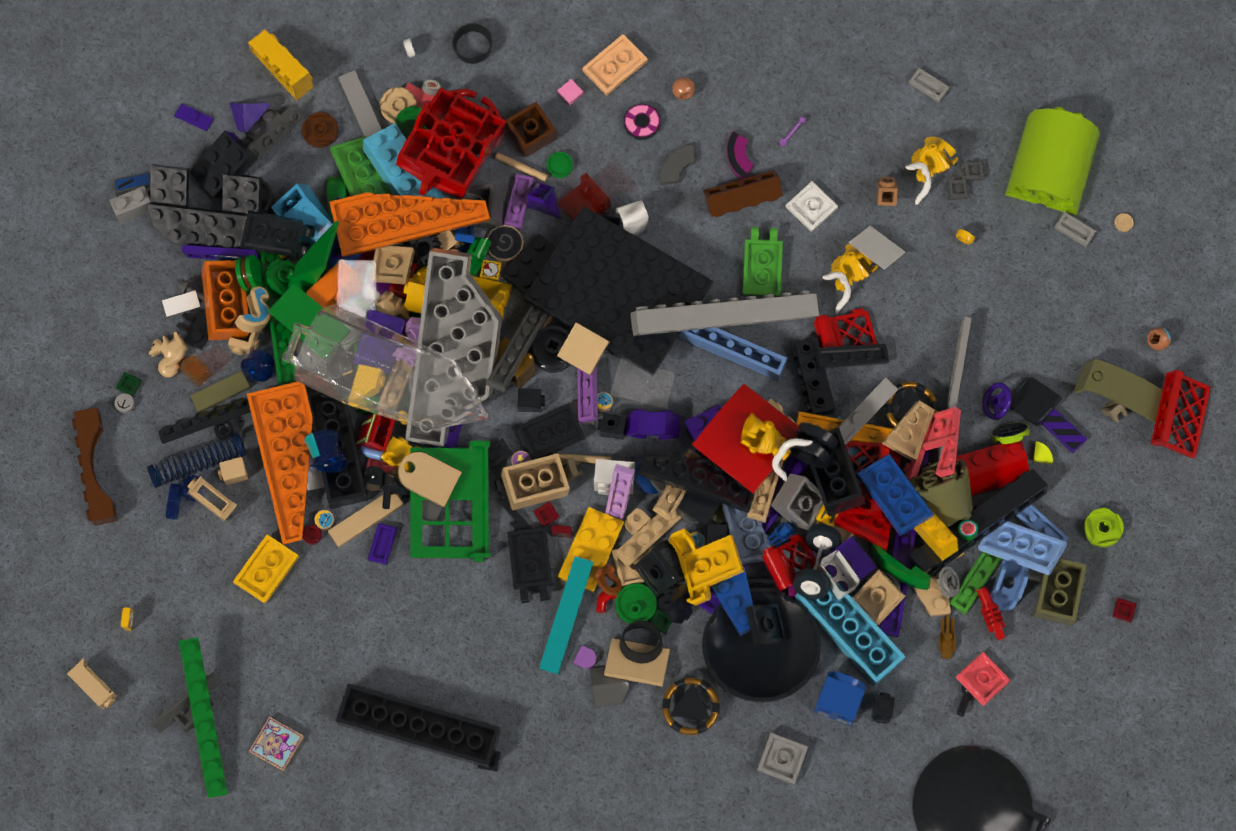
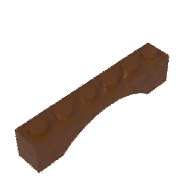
(89, 428)

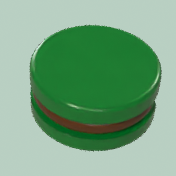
(249, 272)

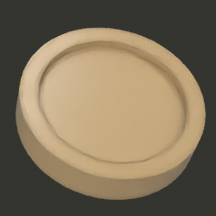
(1123, 222)

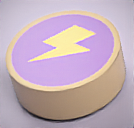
(520, 457)

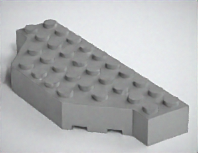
(459, 324)

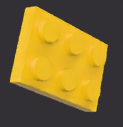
(266, 569)

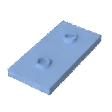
(1024, 547)

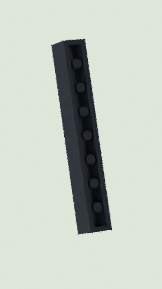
(988, 517)

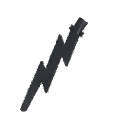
(521, 523)

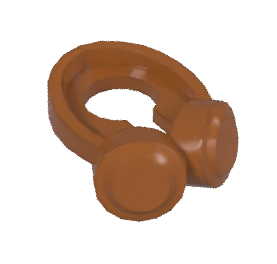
(608, 571)

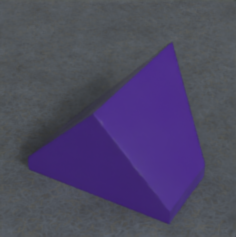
(247, 114)
(543, 200)

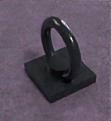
(657, 570)

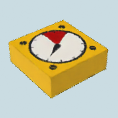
(491, 270)
(127, 619)

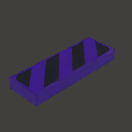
(1063, 430)

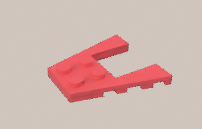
(941, 432)

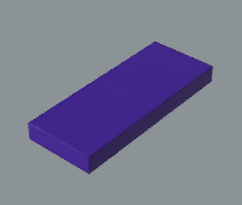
(194, 117)

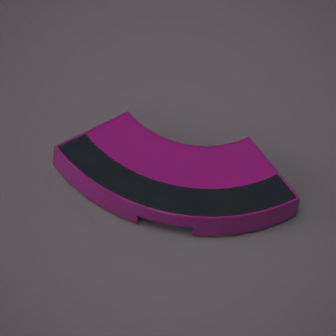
(737, 156)

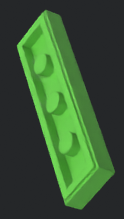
(974, 580)

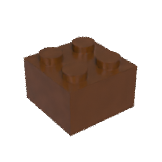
(531, 129)

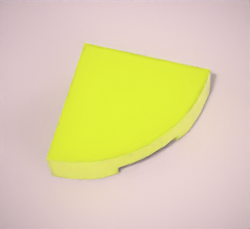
(1042, 454)

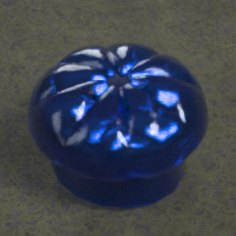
(258, 366)

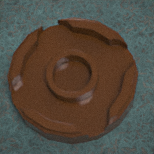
(320, 130)

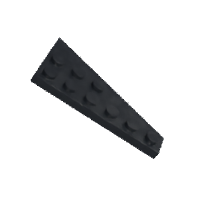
(698, 477)

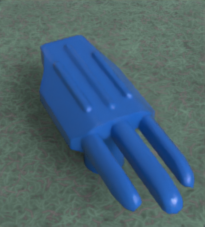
(781, 533)

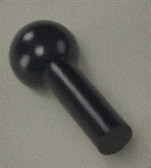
(964, 701)

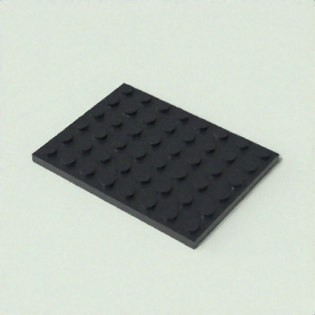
(603, 276)

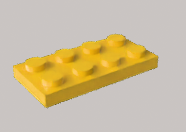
(594, 543)

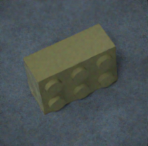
(1060, 592)

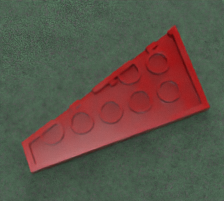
(867, 526)

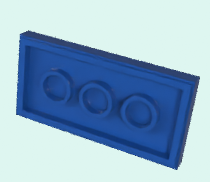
(895, 494)

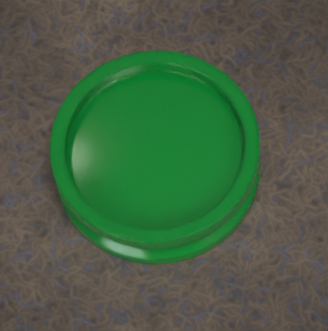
(559, 165)

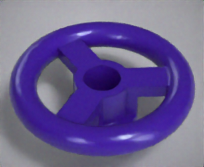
(1000, 402)

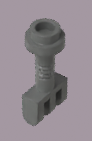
(184, 287)

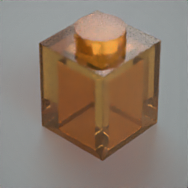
(195, 370)

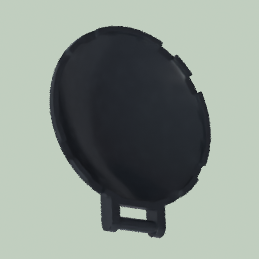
(763, 671)
(973, 792)

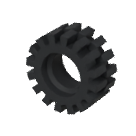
(433, 242)

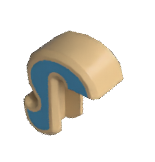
(259, 311)

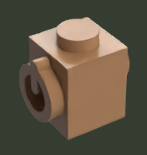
(886, 191)

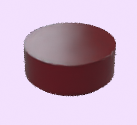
(312, 534)

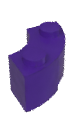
(661, 424)

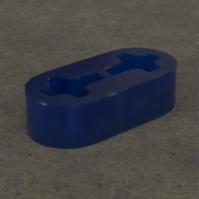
(173, 502)

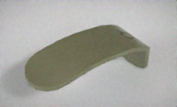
(1120, 387)

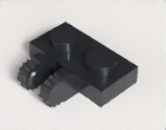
(198, 333)

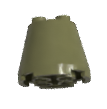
(948, 495)

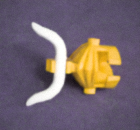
(931, 160)
(849, 268)
(764, 438)

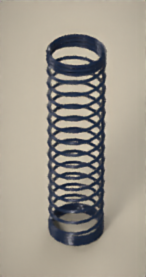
(237, 443)

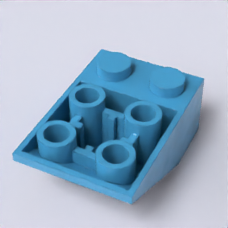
(304, 205)

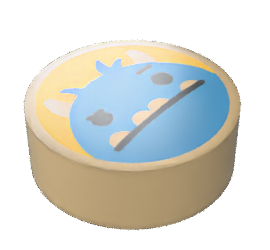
(604, 402)
(324, 519)
(698, 539)

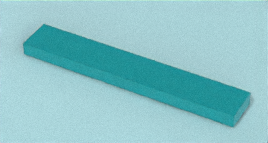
(566, 615)

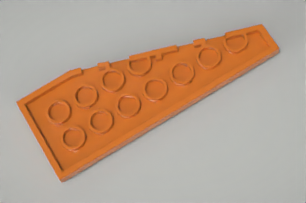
(383, 220)
(281, 424)

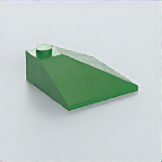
(314, 262)

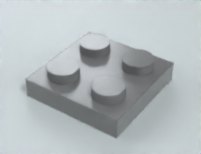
(782, 758)

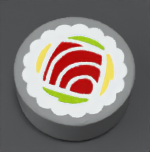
(431, 87)

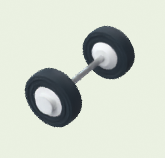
(811, 582)

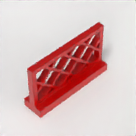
(1168, 409)
(883, 451)

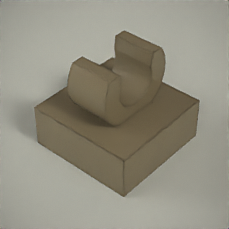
(1112, 409)
(570, 469)

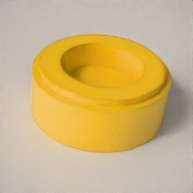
(965, 237)

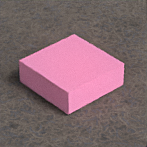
(570, 92)

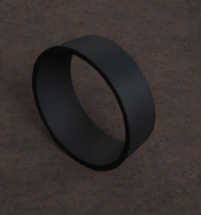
(472, 27)
(636, 656)

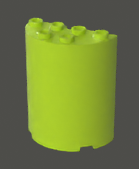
(1054, 159)

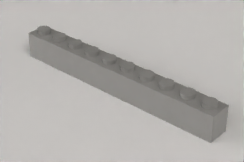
(724, 314)

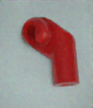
(602, 600)

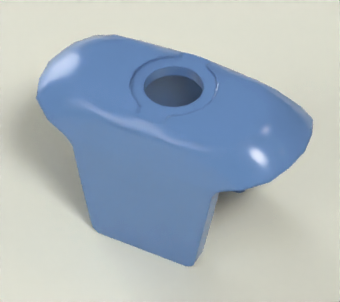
(1008, 597)

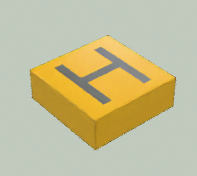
(823, 517)

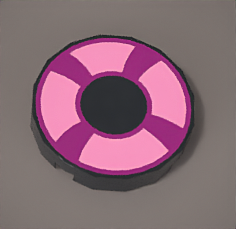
(641, 121)

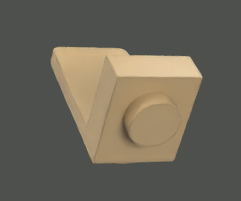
(239, 347)

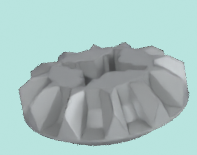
(953, 586)

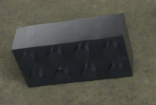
(838, 481)

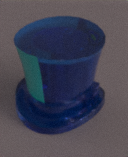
(325, 451)

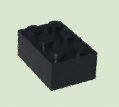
(225, 155)

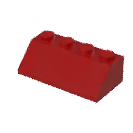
(995, 466)

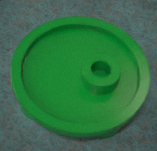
(635, 603)

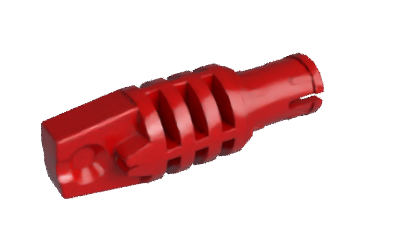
(991, 613)

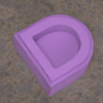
(585, 658)

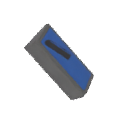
(131, 183)

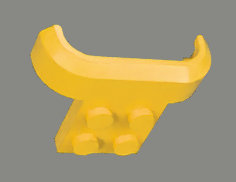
(706, 564)

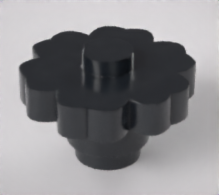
(675, 603)

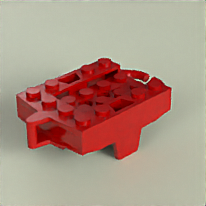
(426, 151)

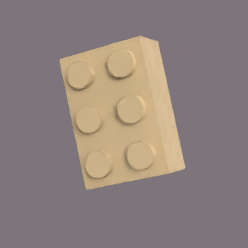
(535, 481)

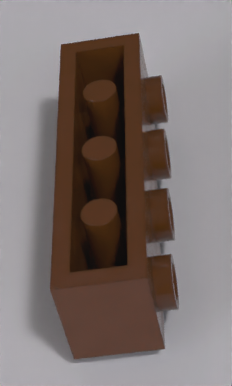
(743, 193)

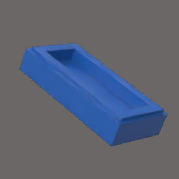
(465, 234)

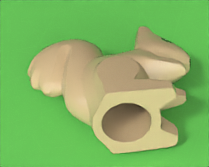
(392, 307)
(173, 353)

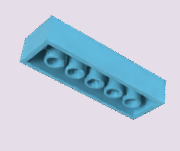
(383, 151)
(855, 634)

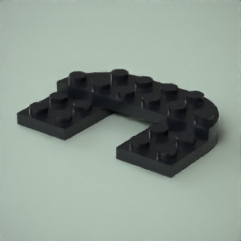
(196, 226)

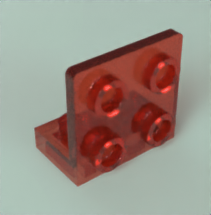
(587, 195)

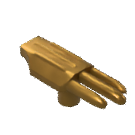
(947, 640)

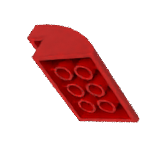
(723, 435)

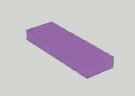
(517, 202)
(587, 396)

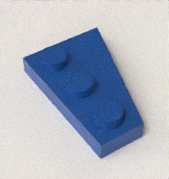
(735, 597)

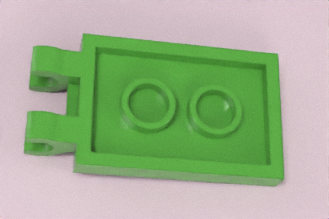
(762, 264)

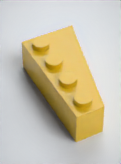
(281, 64)

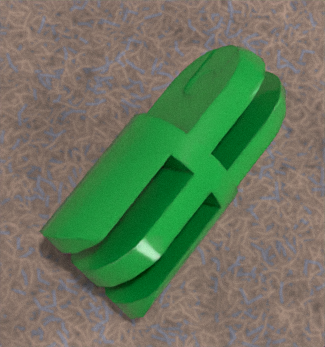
(478, 250)

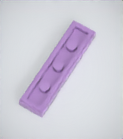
(619, 491)

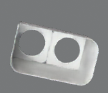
(634, 218)
(842, 568)

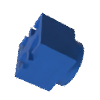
(840, 697)

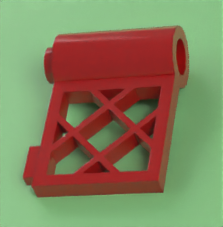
(830, 334)
(782, 567)

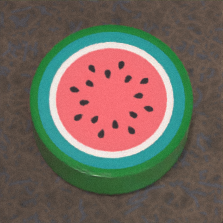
(967, 529)

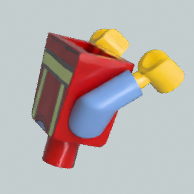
(375, 437)

